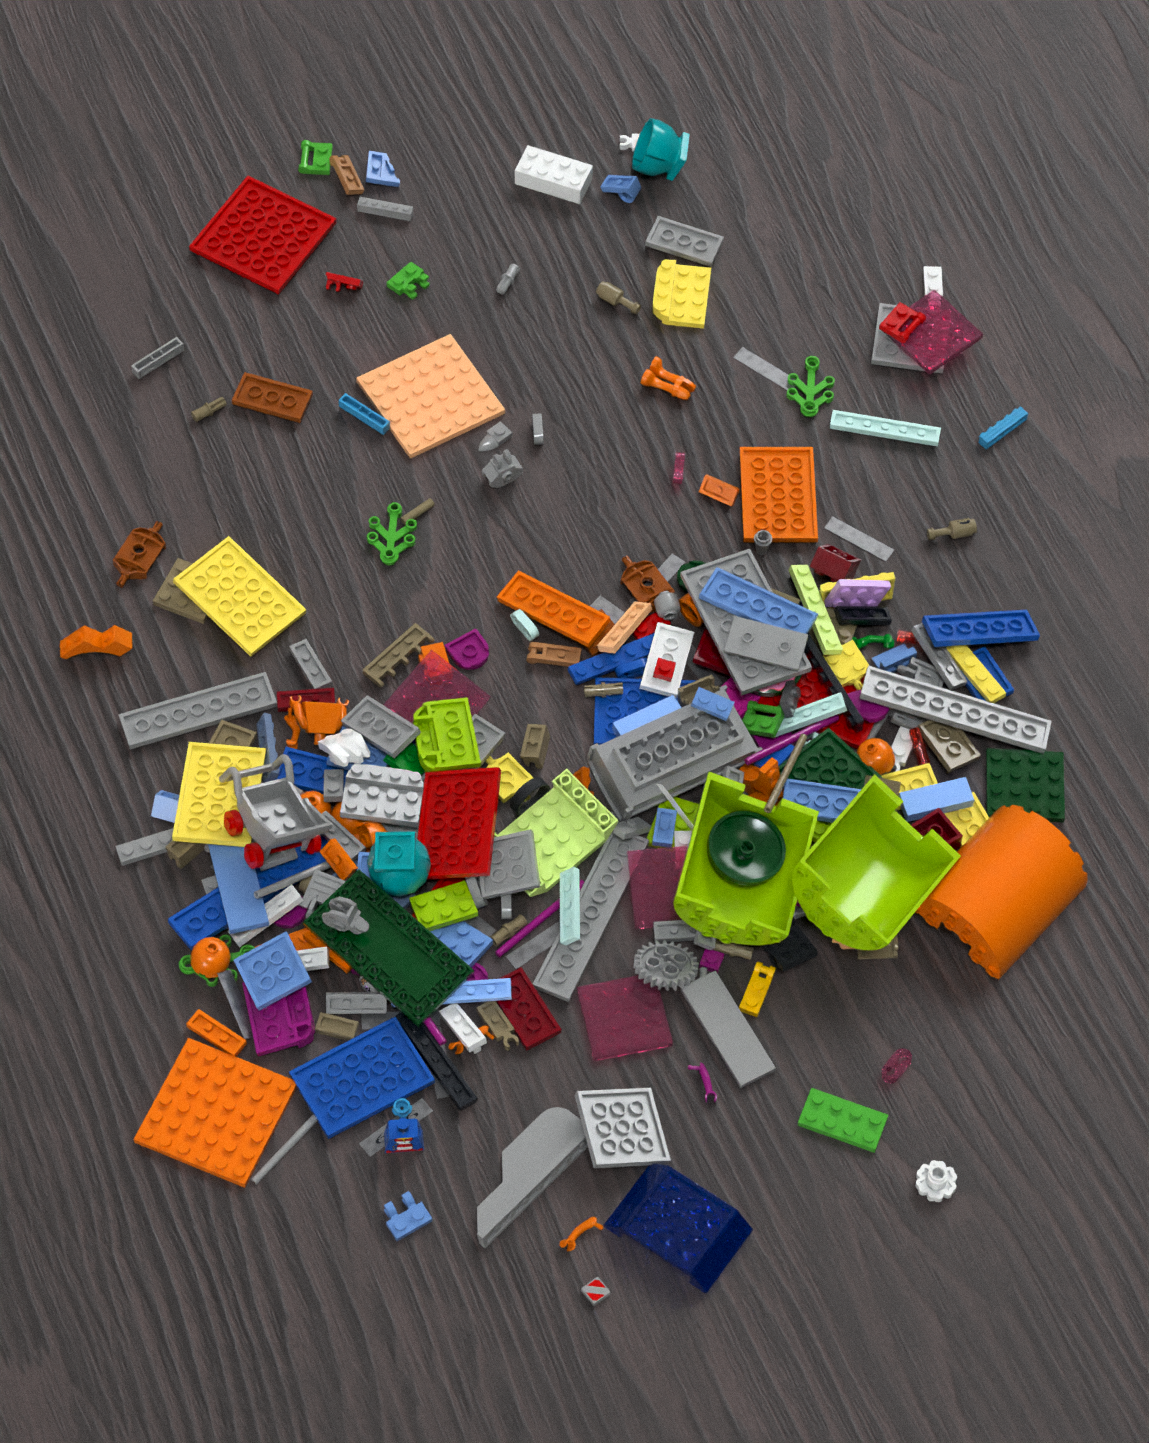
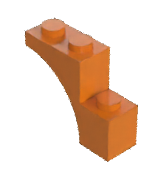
(86, 640)
(762, 778)

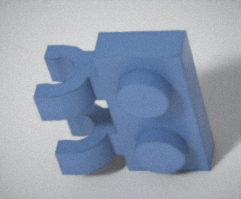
(409, 1220)

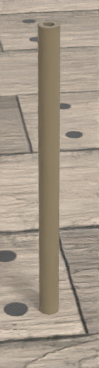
(785, 774)

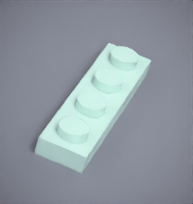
(813, 713)
(569, 906)

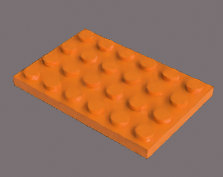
(778, 493)

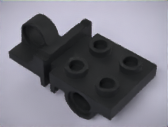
(792, 950)

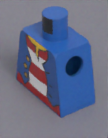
(403, 1136)

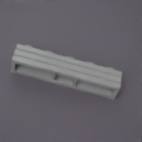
(385, 208)
(157, 358)

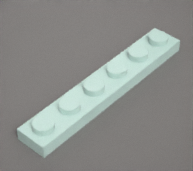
(885, 428)

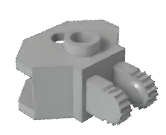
(502, 469)
(345, 916)

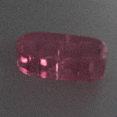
(679, 467)
(899, 1068)

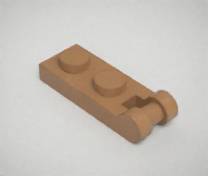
(347, 174)
(553, 654)

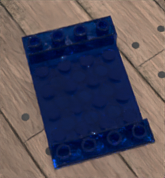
(681, 1224)

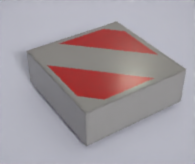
(595, 1291)

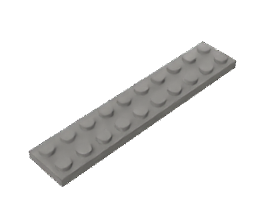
(955, 709)
(598, 902)

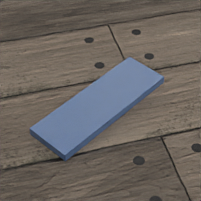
(755, 603)
(237, 888)

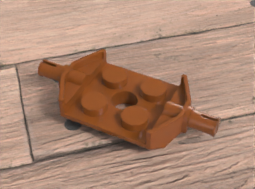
(136, 565)
(640, 572)

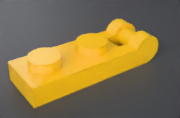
(757, 989)

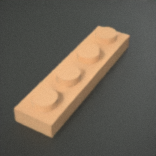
(624, 627)

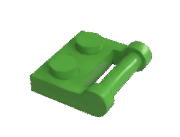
(321, 157)
(761, 724)

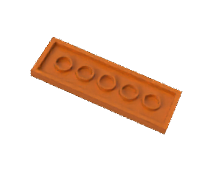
(554, 608)

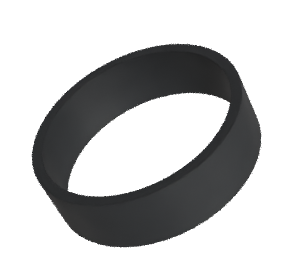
(524, 791)

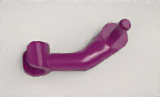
(706, 1080)

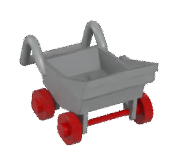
(273, 814)

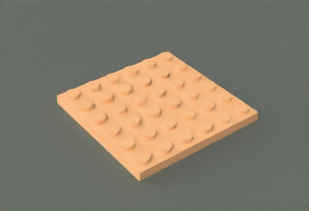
(430, 395)

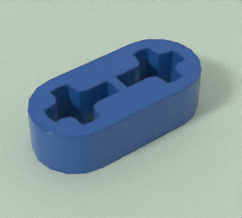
(631, 669)

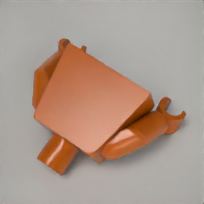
(319, 716)

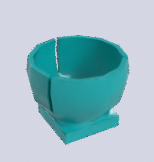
(660, 150)
(398, 862)

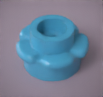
(402, 1103)

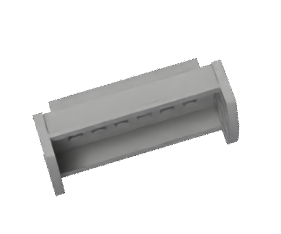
(668, 752)

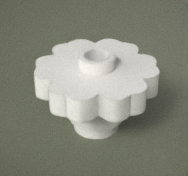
(936, 1181)

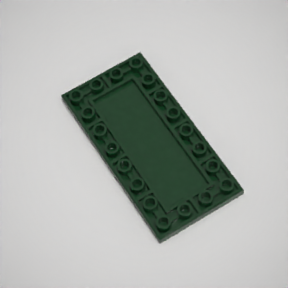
(395, 952)

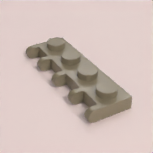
(396, 653)

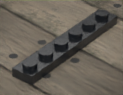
(833, 685)
(438, 1063)

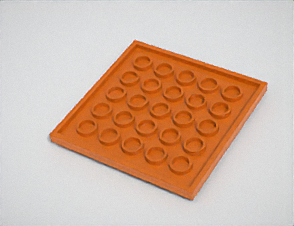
(216, 1112)

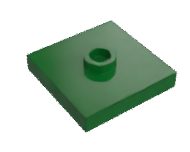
(406, 760)

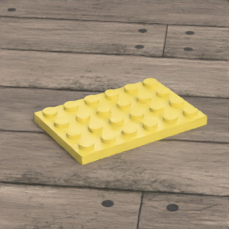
(239, 596)
(206, 799)

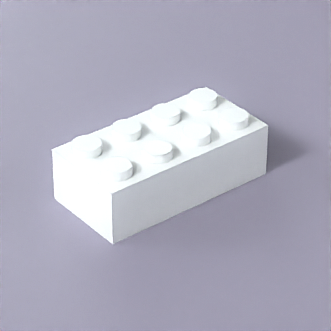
(553, 174)

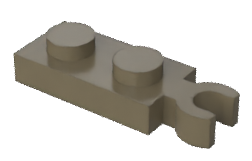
(497, 1023)

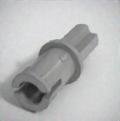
(507, 279)

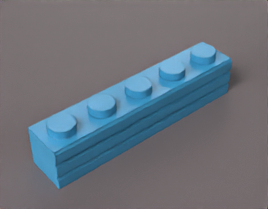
(364, 414)
(1003, 427)

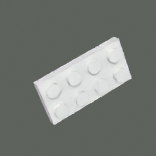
(672, 645)

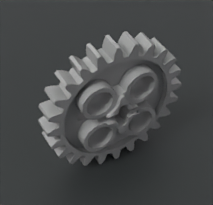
(665, 965)

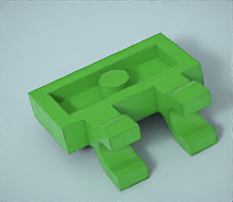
(404, 280)

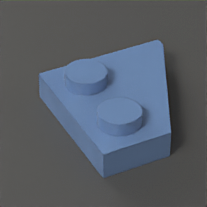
(380, 170)

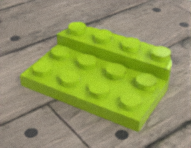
(446, 736)

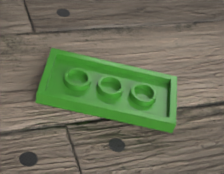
(843, 1120)

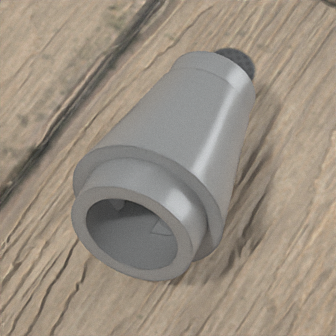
(762, 541)

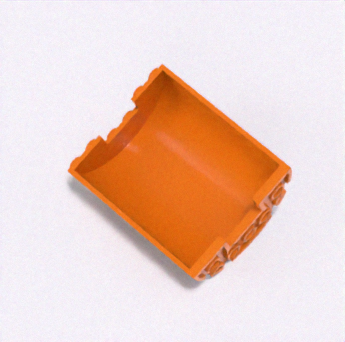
(1006, 887)

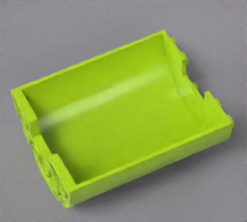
(869, 871)
(731, 910)

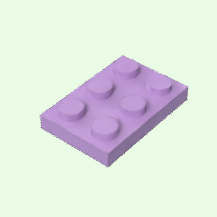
(857, 593)

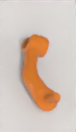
(293, 724)
(460, 1047)
(589, 1223)

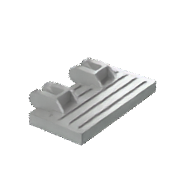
(922, 672)
(319, 890)

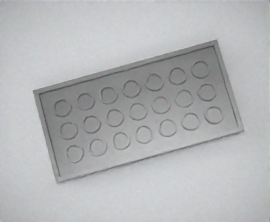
(746, 673)

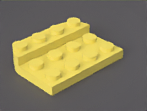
(681, 294)

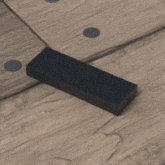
(862, 615)

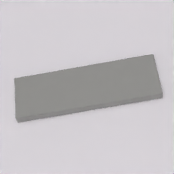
(728, 1029)

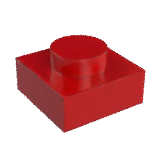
(664, 669)

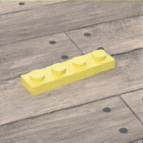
(976, 673)

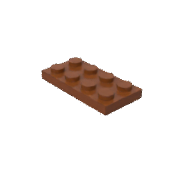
(272, 397)

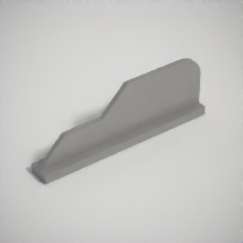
(529, 1168)

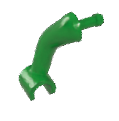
(887, 641)

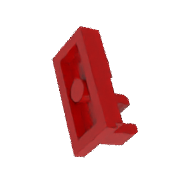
(351, 283)

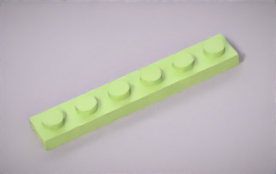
(812, 600)

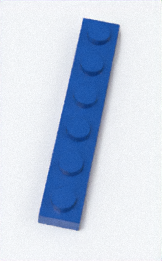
(608, 662)

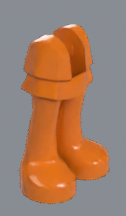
(681, 387)

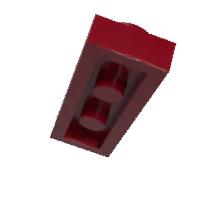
(323, 695)

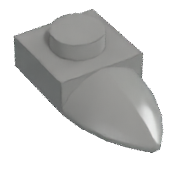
(495, 437)

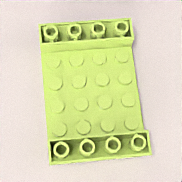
(566, 828)

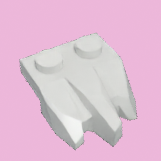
(345, 747)

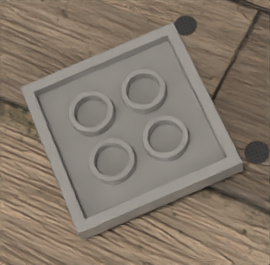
(512, 866)

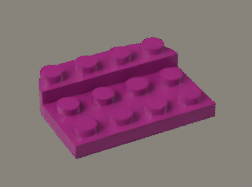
(282, 1023)

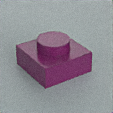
(711, 960)

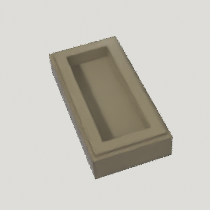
(336, 1027)

